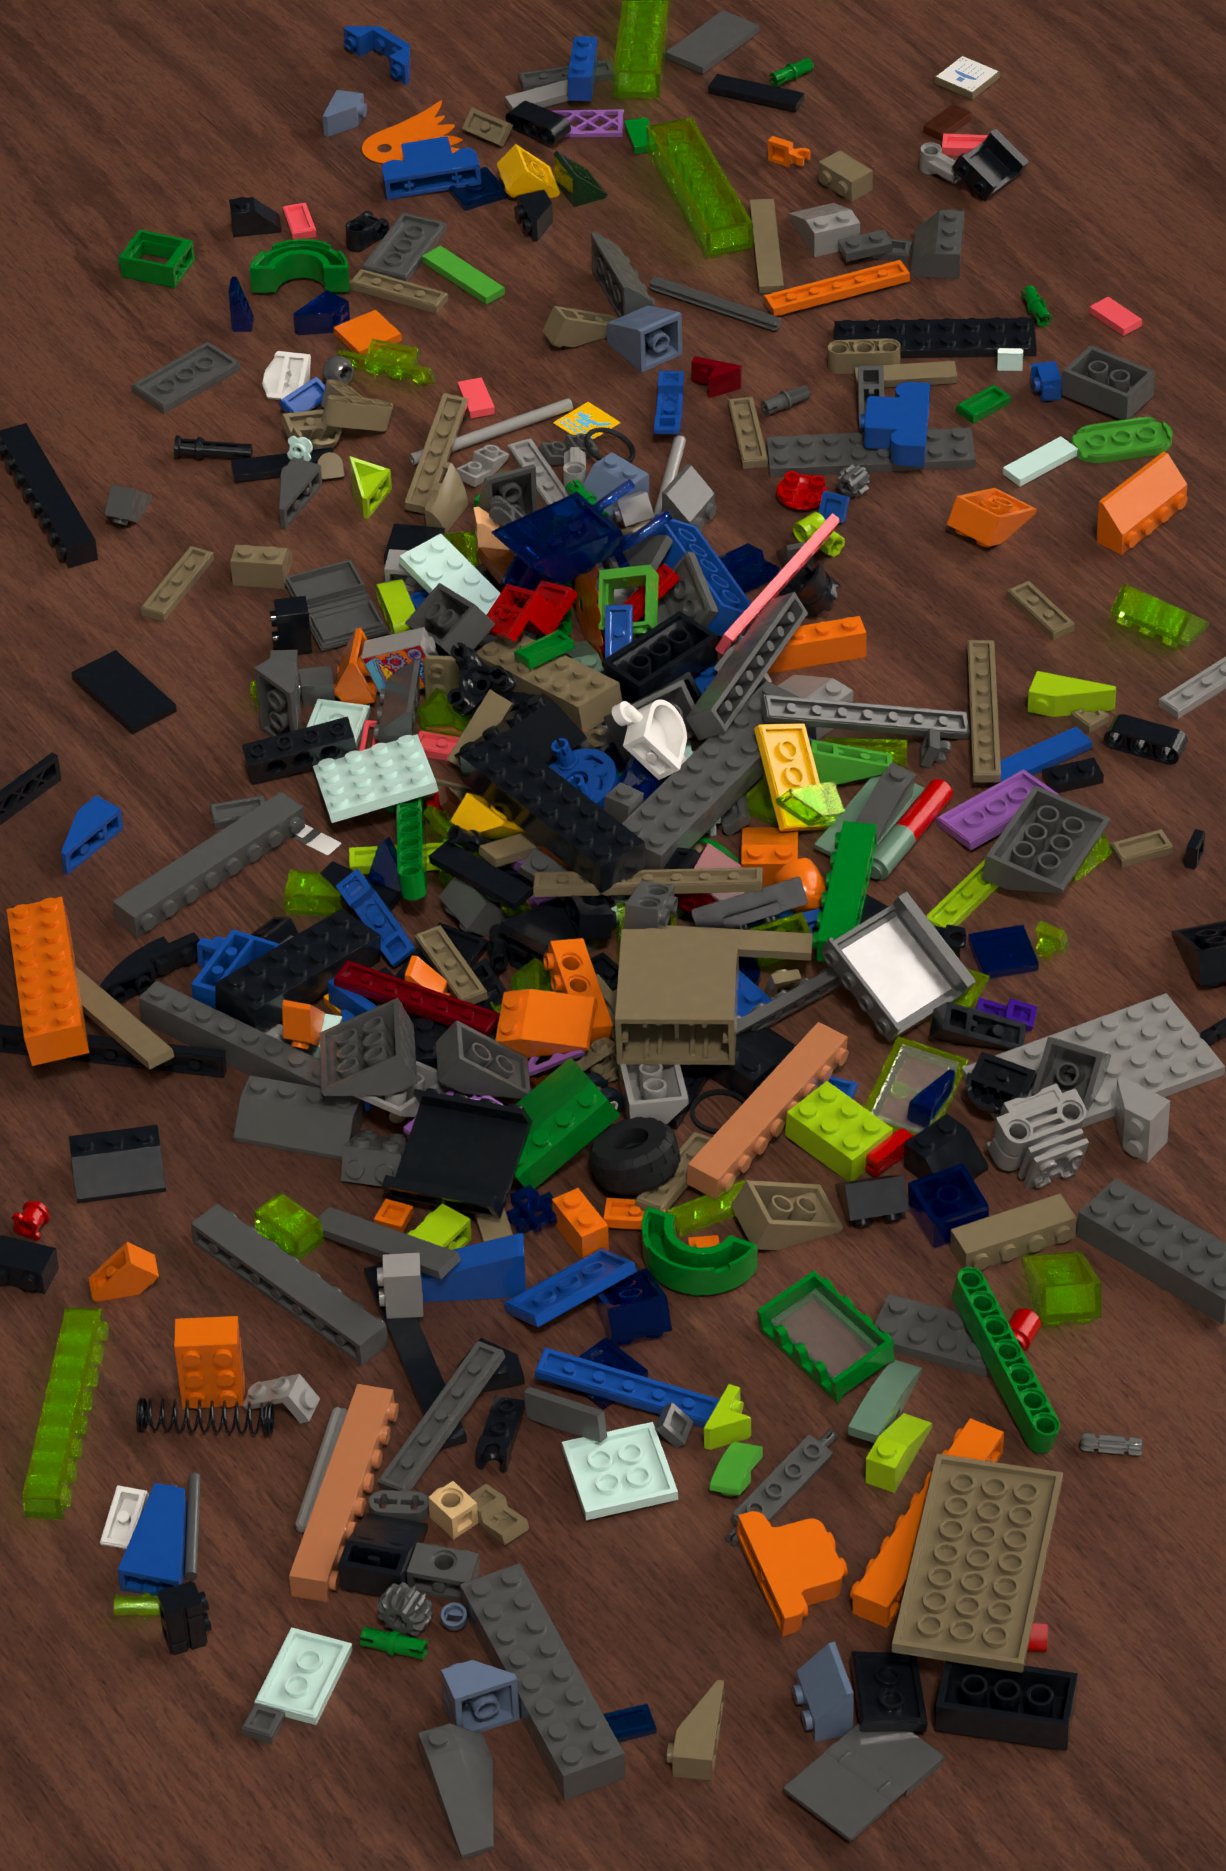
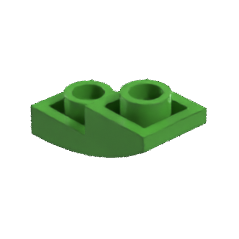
(735, 1468)

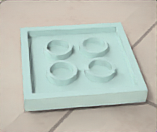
(620, 1472)

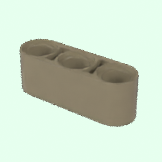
(847, 354)

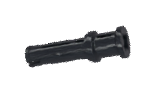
(200, 448)

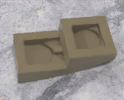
(496, 1516)

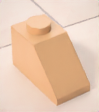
(483, 527)

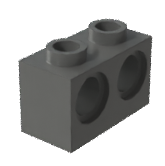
(650, 906)

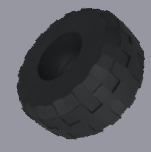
(634, 1156)

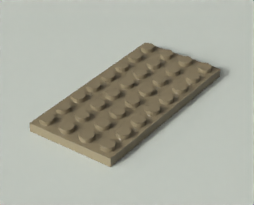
(978, 1563)

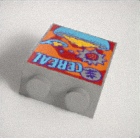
(392, 652)

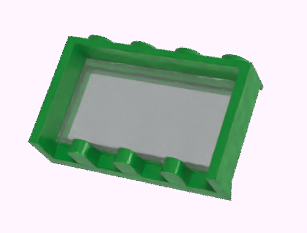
(825, 1335)

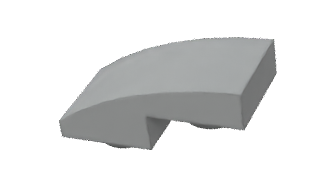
(484, 464)

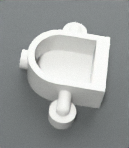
(654, 735)

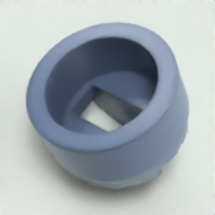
(456, 1612)

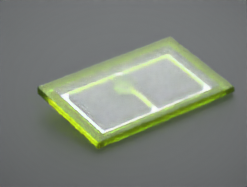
(906, 1074)

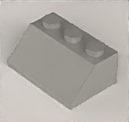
(652, 1090)

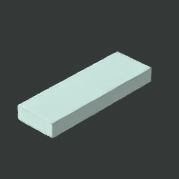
(1040, 461)

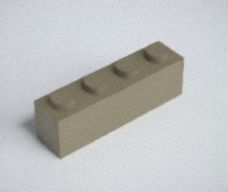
(1013, 1233)

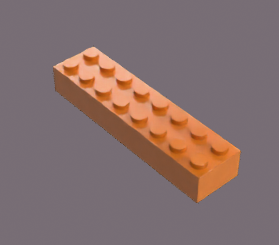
(47, 981)

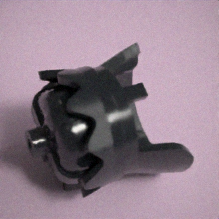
(814, 589)

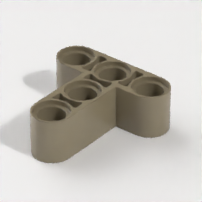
(349, 409)

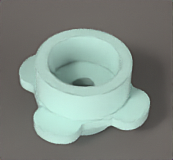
(305, 446)

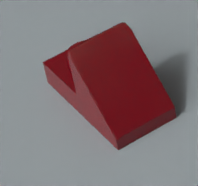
(718, 375)

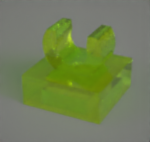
(1050, 939)

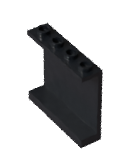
(461, 1153)

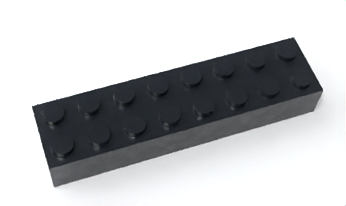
(553, 812)

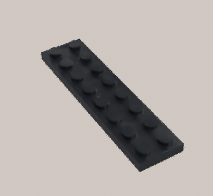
(946, 336)

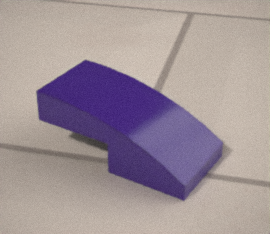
(1014, 1010)

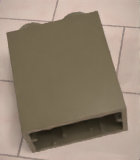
(677, 996)

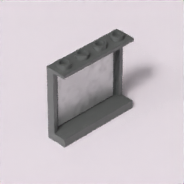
(898, 967)

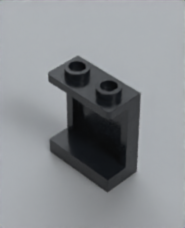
(990, 165)

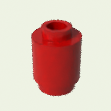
(1025, 1326)

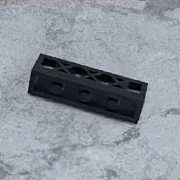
(29, 786)

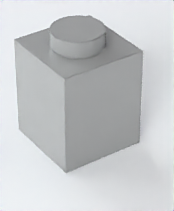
(633, 509)

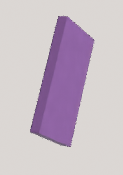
(989, 811)

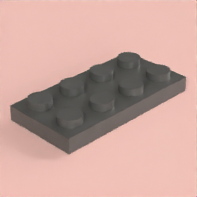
(930, 1334)

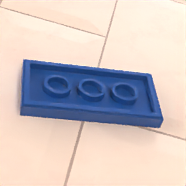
(569, 1287)

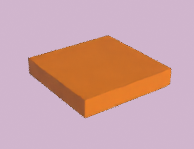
(361, 330)

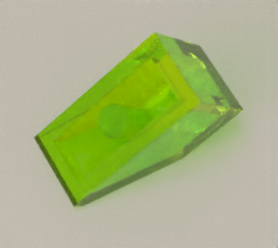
(813, 804)
(310, 894)

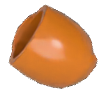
(811, 880)

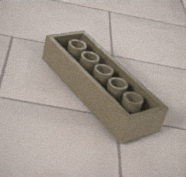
(574, 687)

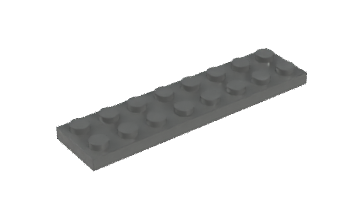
(834, 452)

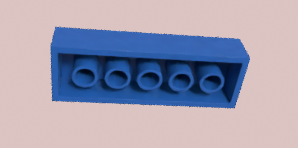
(725, 591)

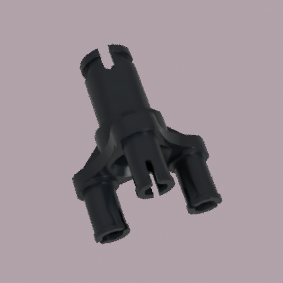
(476, 680)

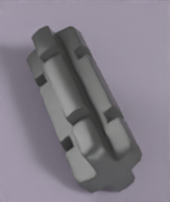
(1111, 1444)

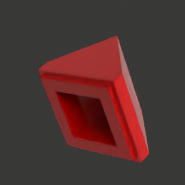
(1038, 1637)

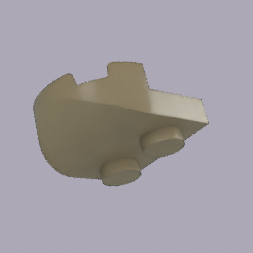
(309, 425)

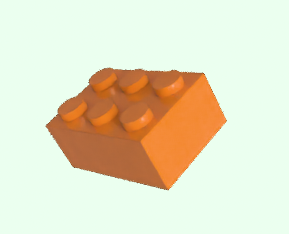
(209, 1361)

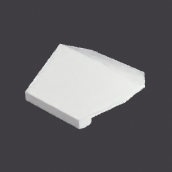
(286, 374)

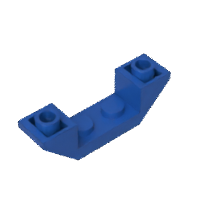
(368, 38)

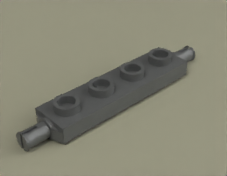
(787, 1480)

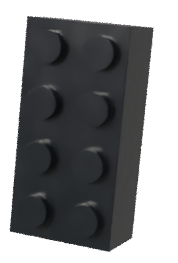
(1007, 1704)

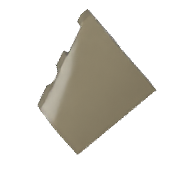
(447, 500)

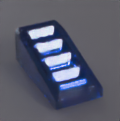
(241, 313)
(929, 1101)

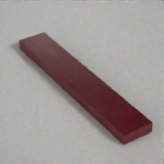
(415, 998)

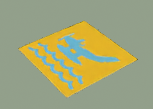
(584, 419)

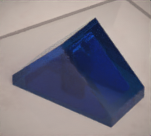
(385, 865)

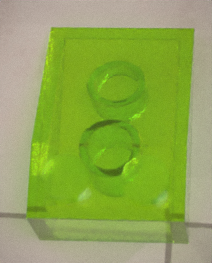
(1063, 1287)

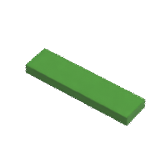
(463, 275)

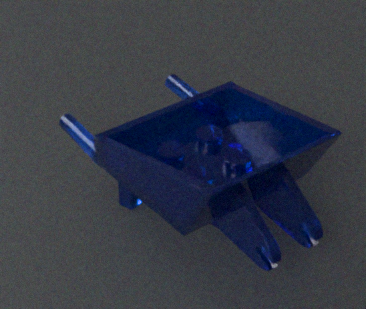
(568, 539)

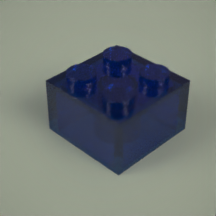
(946, 1202)

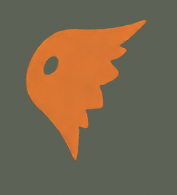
(416, 128)
(591, 616)

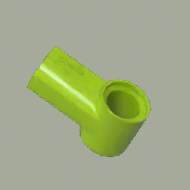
(809, 525)

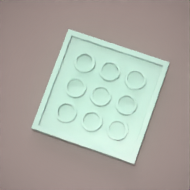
(375, 778)

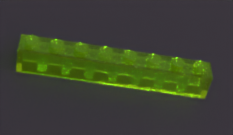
(64, 1414)

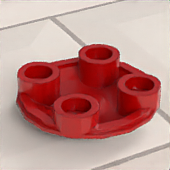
(801, 490)

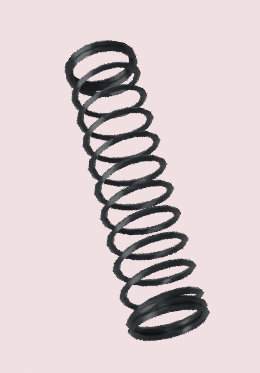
(265, 1420)

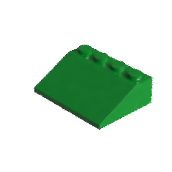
(565, 1118)

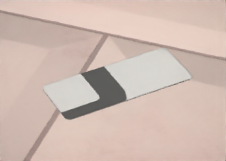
(317, 840)

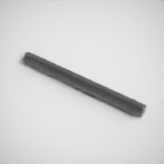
(715, 303)

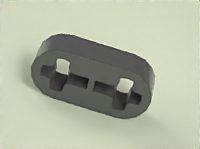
(400, 1504)

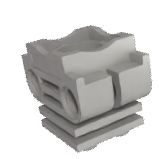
(1040, 1136)

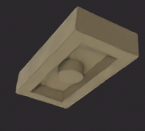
(487, 127)

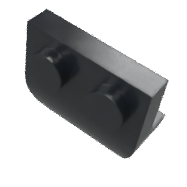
(997, 1082)

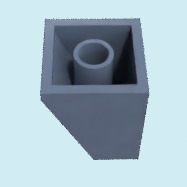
(647, 336)

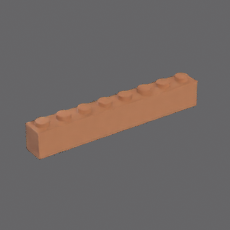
(765, 1111)
(343, 1492)

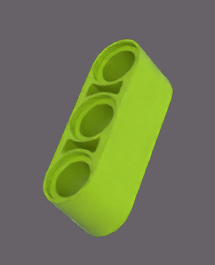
(395, 604)

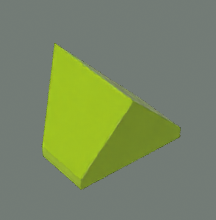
(369, 485)

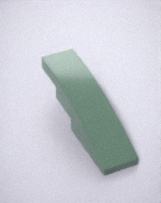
(884, 1400)

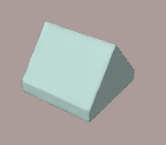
(1009, 359)

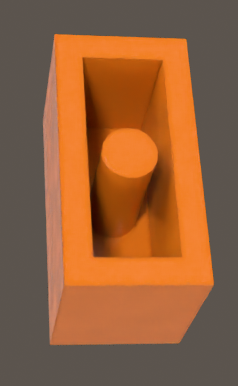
(580, 1223)

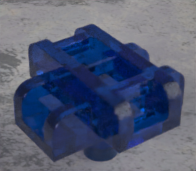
(527, 1210)

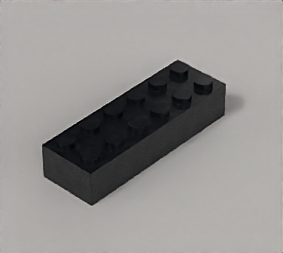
(296, 970)

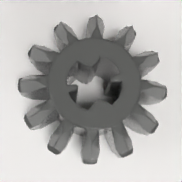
(404, 1609)

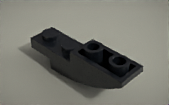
(147, 963)

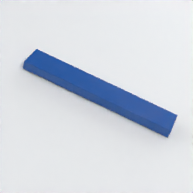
(622, 1386)

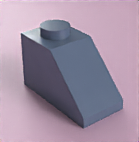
(344, 112)

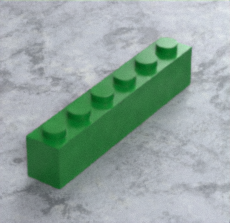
(846, 882)

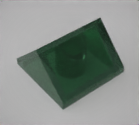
(576, 181)

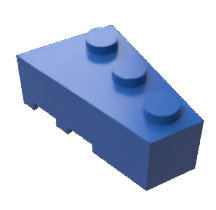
(231, 955)

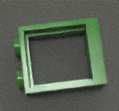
(627, 578)

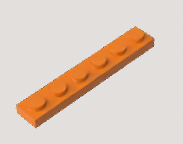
(836, 288)

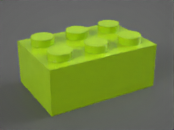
(836, 1130)

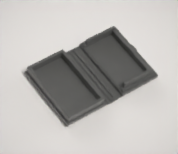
(336, 604)
(862, 1777)

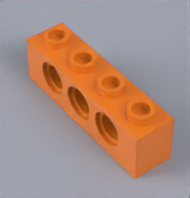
(574, 974)

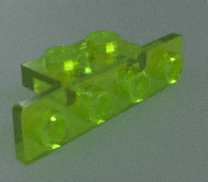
(391, 359)

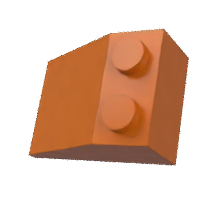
(989, 516)
(768, 849)
(545, 1022)

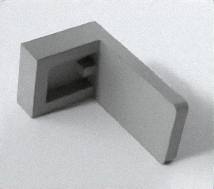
(290, 1390)

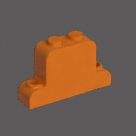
(792, 1565)

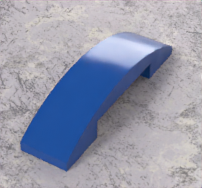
(669, 402)
(376, 915)

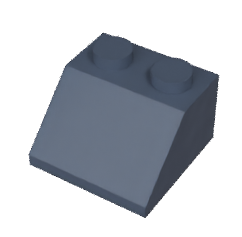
(611, 473)
(825, 1695)
(479, 1696)

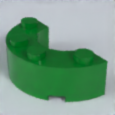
(296, 260)
(694, 1268)

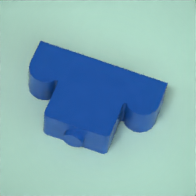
(427, 167)
(899, 423)

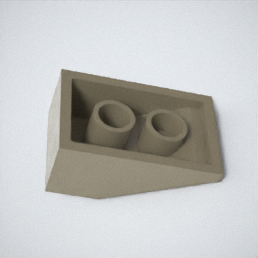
(784, 1213)

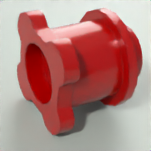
(31, 1219)

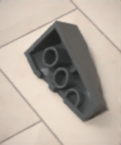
(463, 1784)

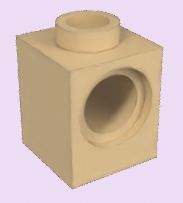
(453, 1509)

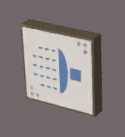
(967, 77)

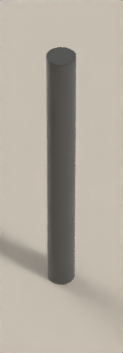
(192, 1526)

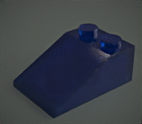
(634, 1308)

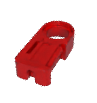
(887, 1153)

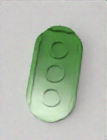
(1122, 440)

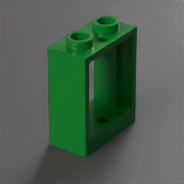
(177, 250)

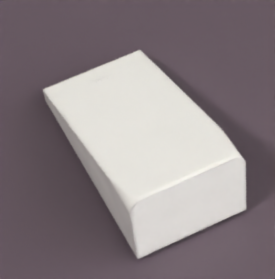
(123, 1516)

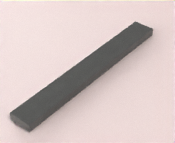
(864, 716)

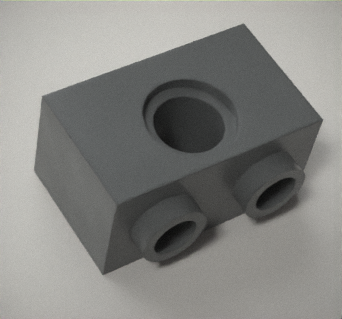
(441, 1570)

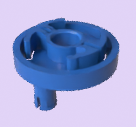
(584, 770)

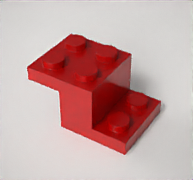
(530, 610)

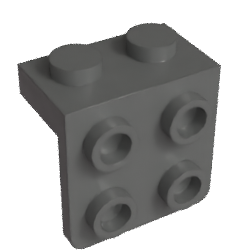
(371, 1157)

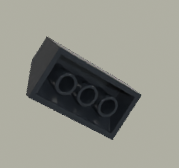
(661, 655)

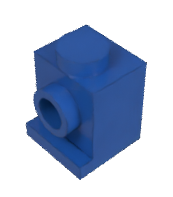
(1046, 380)

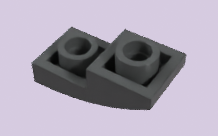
(555, 450)

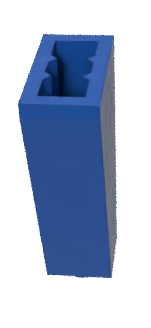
(485, 1272)
(157, 1545)

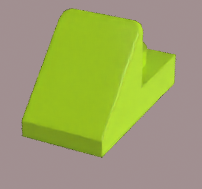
(727, 1421)

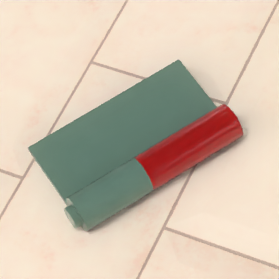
(903, 832)

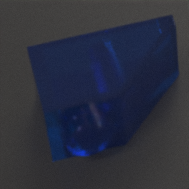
(321, 314)

